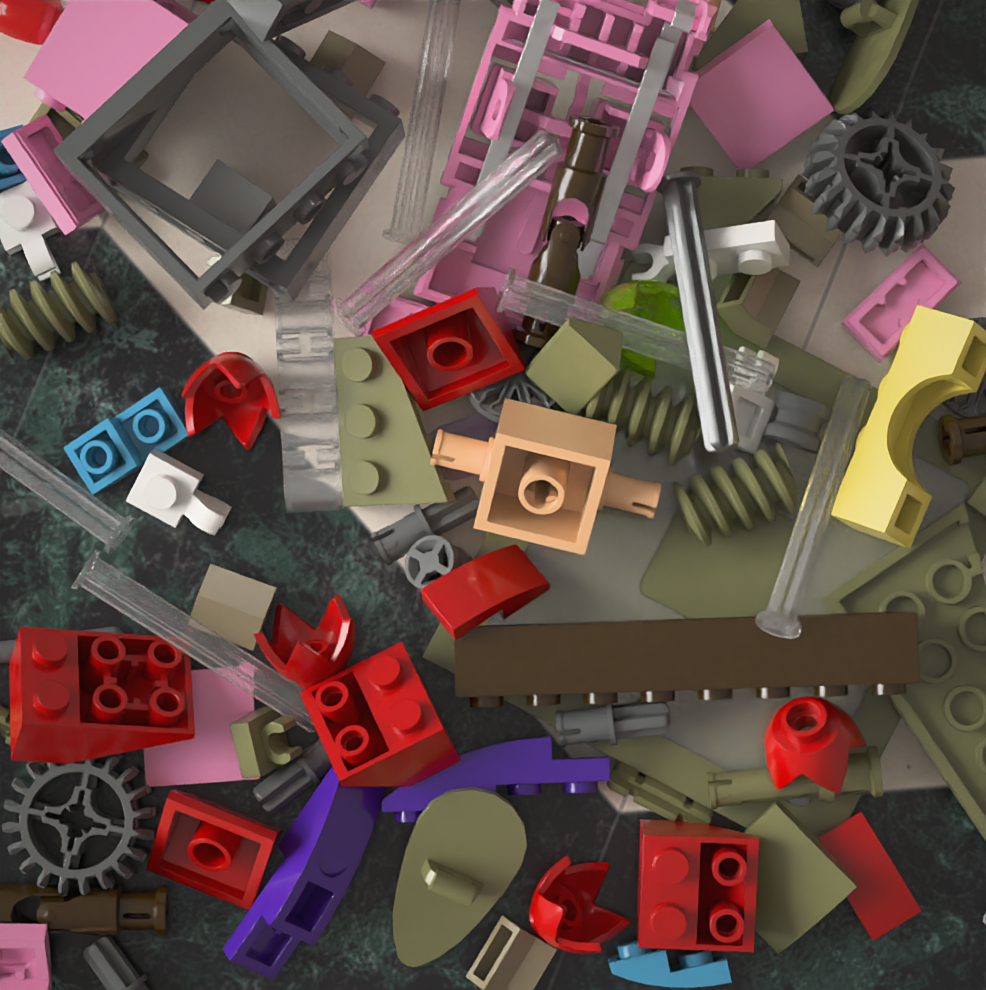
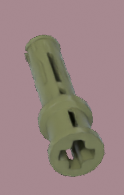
(756, 784)

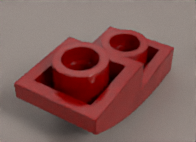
(482, 587)
(881, 894)

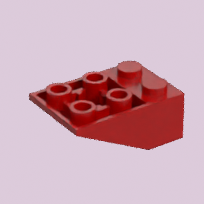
(96, 694)

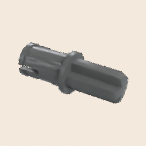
(436, 519)
(612, 722)
(293, 778)
(113, 966)

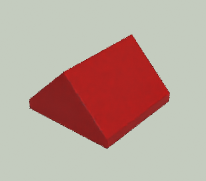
(451, 347)
(213, 848)

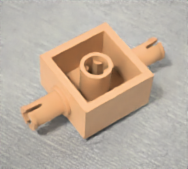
(545, 476)

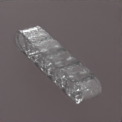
(308, 392)

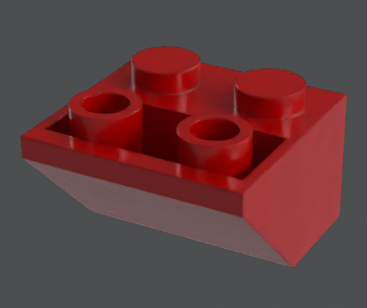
(380, 723)
(696, 887)

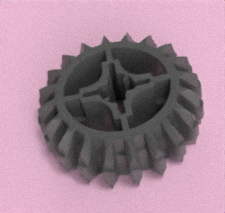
(866, 190)
(74, 846)

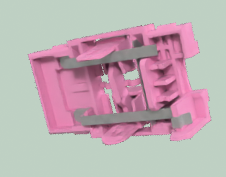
(642, 60)

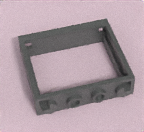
(153, 87)
(280, 275)

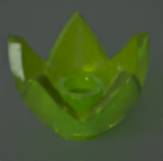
(650, 301)

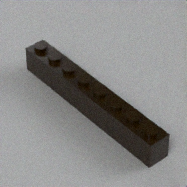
(685, 655)

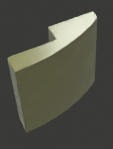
(794, 878)

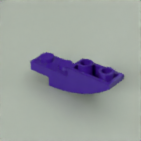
(515, 763)
(312, 879)

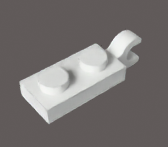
(730, 250)

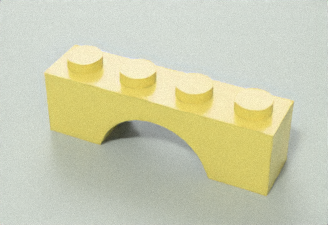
(935, 362)

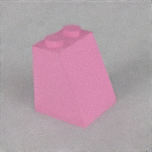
(100, 48)

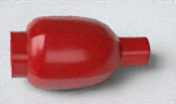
(29, 19)

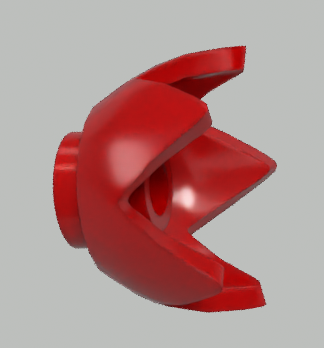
(230, 390)
(308, 652)
(815, 753)
(566, 910)

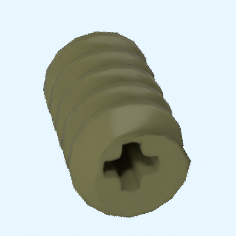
(55, 311)
(647, 415)
(737, 495)

